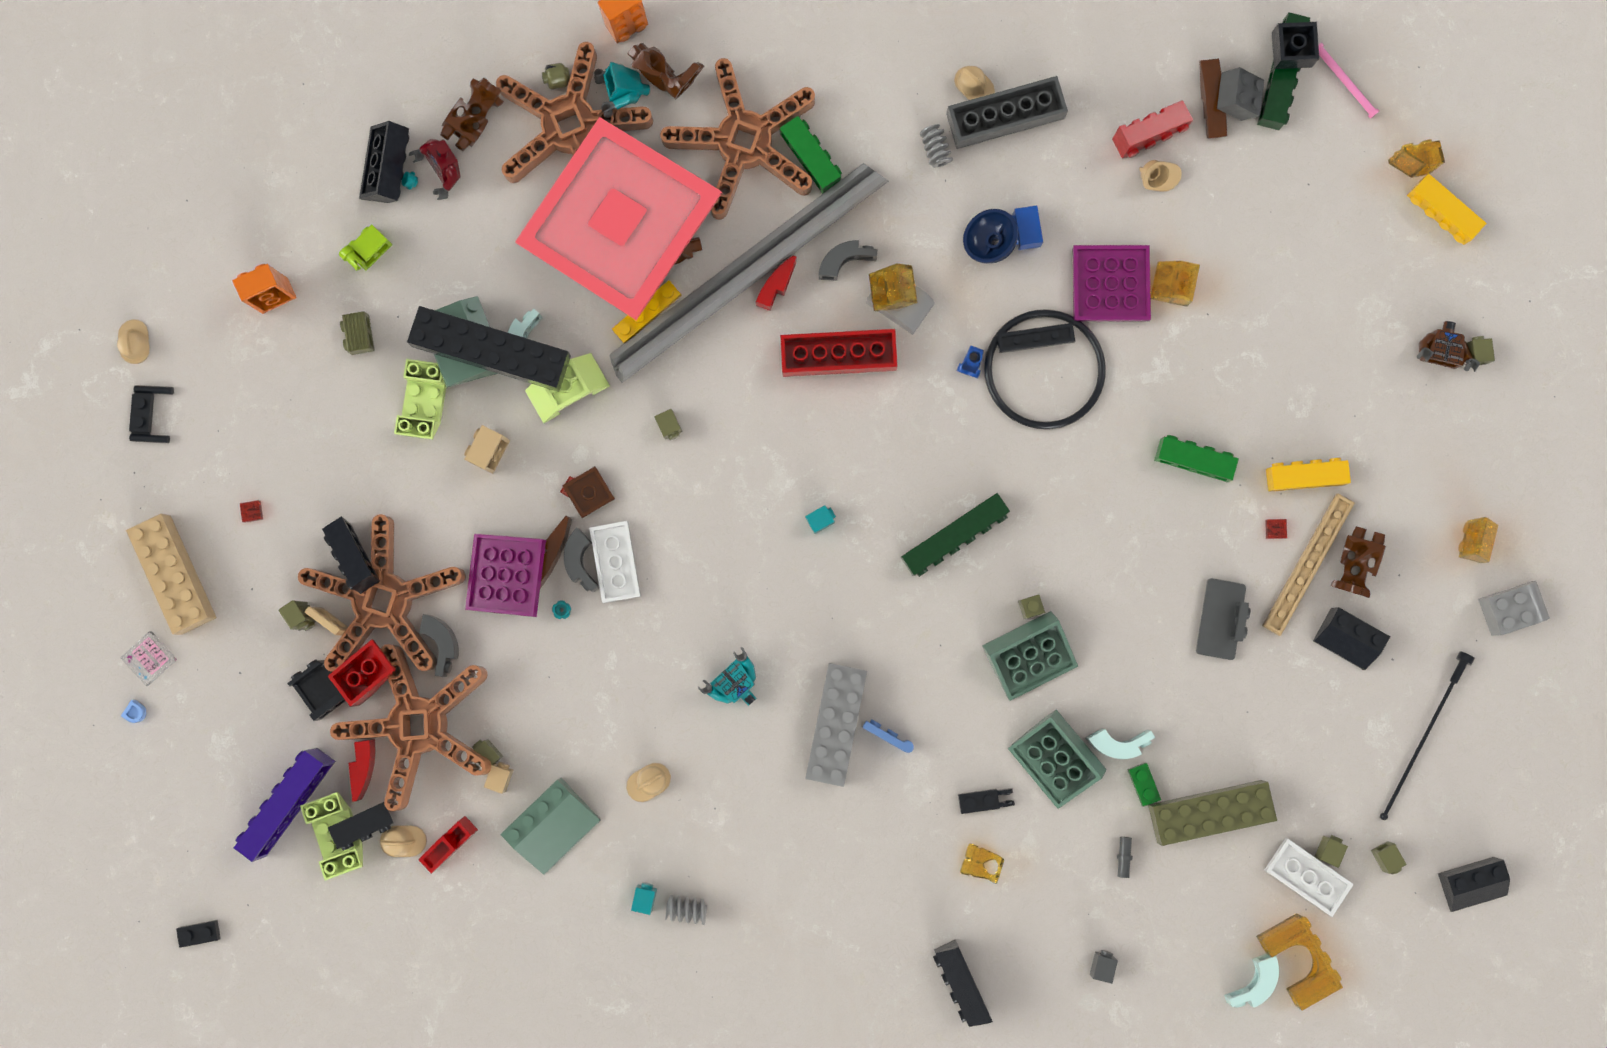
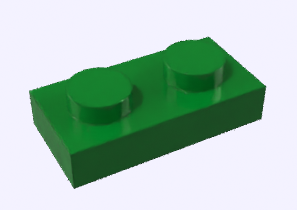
(1144, 784)

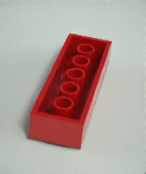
(838, 352)

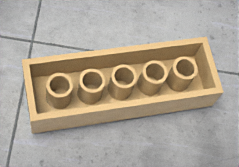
(171, 574)

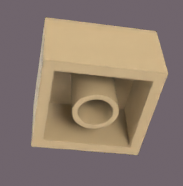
(486, 449)

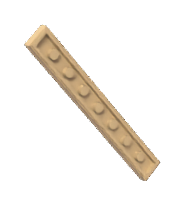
(1308, 564)

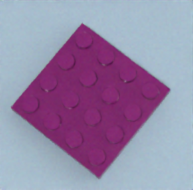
(1111, 283)
(505, 575)

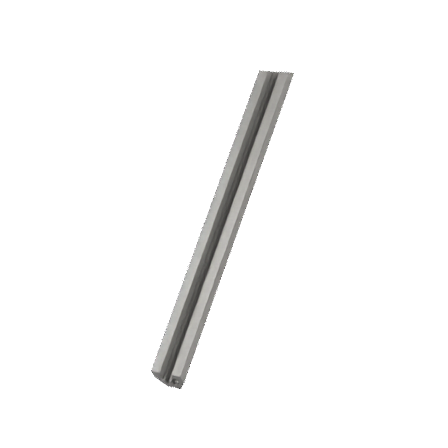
(745, 271)

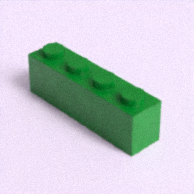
(810, 154)
(1196, 459)

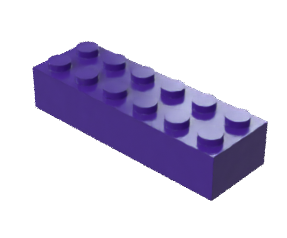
(283, 804)

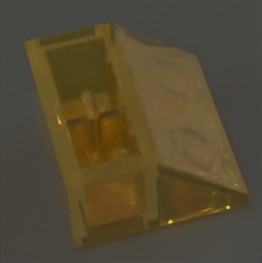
(1418, 159)
(1175, 282)
(893, 287)
(1478, 540)

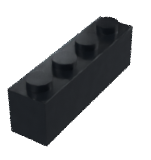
(350, 555)

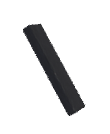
(1035, 338)

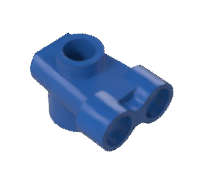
(969, 366)

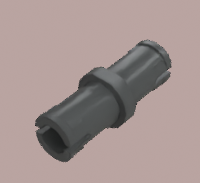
(1124, 857)

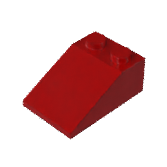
(362, 674)

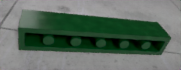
(1279, 89)
(955, 534)

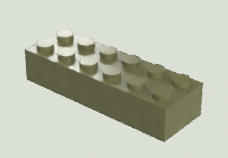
(1212, 812)

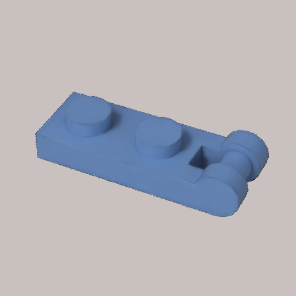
(889, 736)

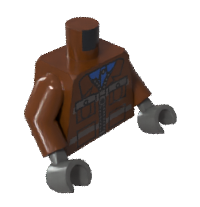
(1446, 349)

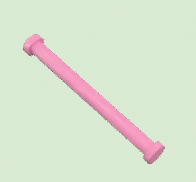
(1347, 82)

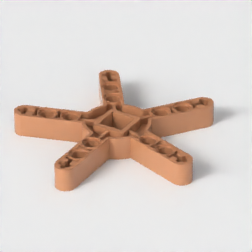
(559, 109)
(736, 156)
(399, 605)
(435, 735)

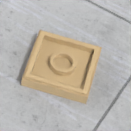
(327, 620)

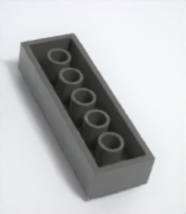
(1006, 112)

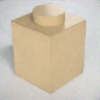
(499, 777)

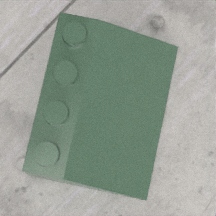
(455, 371)
(1030, 655)
(1057, 759)
(550, 826)

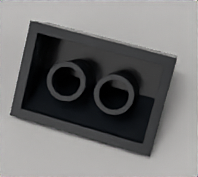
(1351, 638)
(1475, 883)

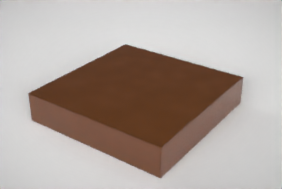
(588, 492)

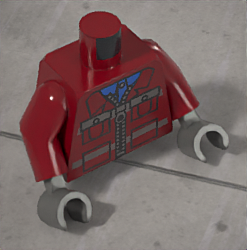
(443, 163)

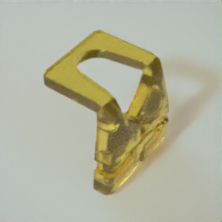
(975, 861)

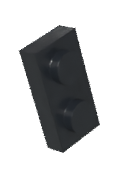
(198, 933)

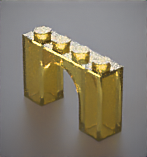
(1322, 978)

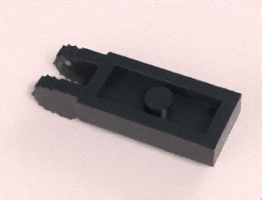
(983, 800)

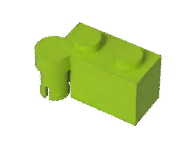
(365, 248)

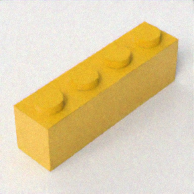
(1446, 209)
(1308, 475)

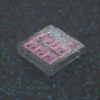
(148, 658)

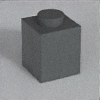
(1104, 966)

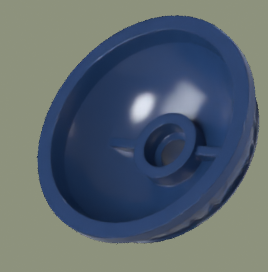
(986, 229)

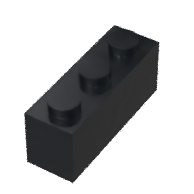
(361, 826)

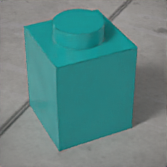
(820, 519)
(644, 898)

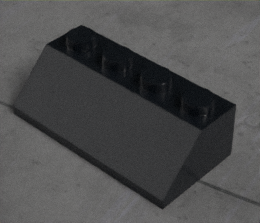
(384, 162)
(962, 984)

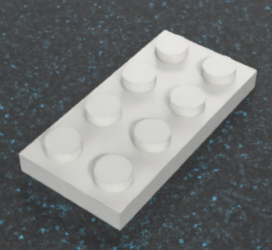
(615, 562)
(1308, 877)

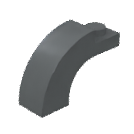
(842, 254)
(573, 560)
(445, 640)

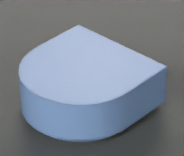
(134, 712)

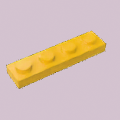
(661, 300)

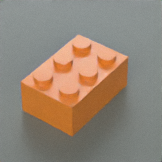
(623, 17)
(264, 288)

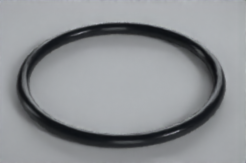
(1054, 424)

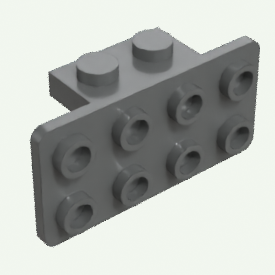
(1222, 619)

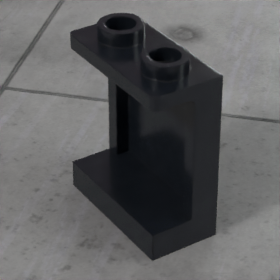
(317, 690)

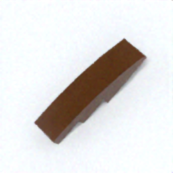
(1209, 86)
(554, 546)

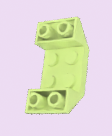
(580, 379)
(422, 400)
(323, 814)

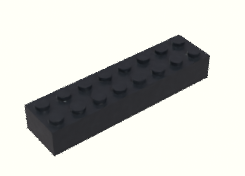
(489, 348)

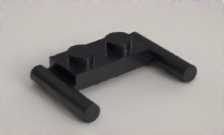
(142, 414)

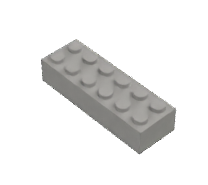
(836, 724)

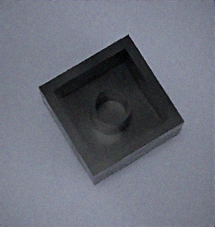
(1295, 45)

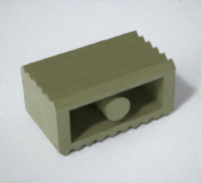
(357, 333)
(295, 615)

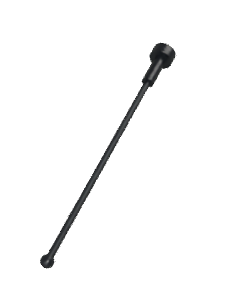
(1464, 660)

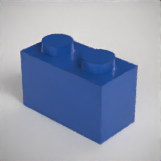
(1028, 227)

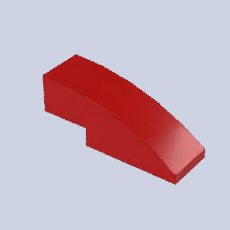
(776, 284)
(362, 768)
(448, 844)

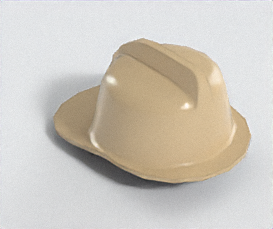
(973, 82)
(1160, 175)
(133, 341)
(648, 782)
(403, 841)

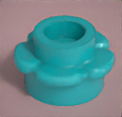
(409, 180)
(566, 609)

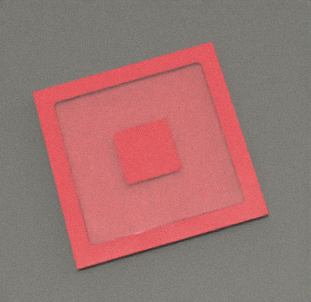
(618, 218)

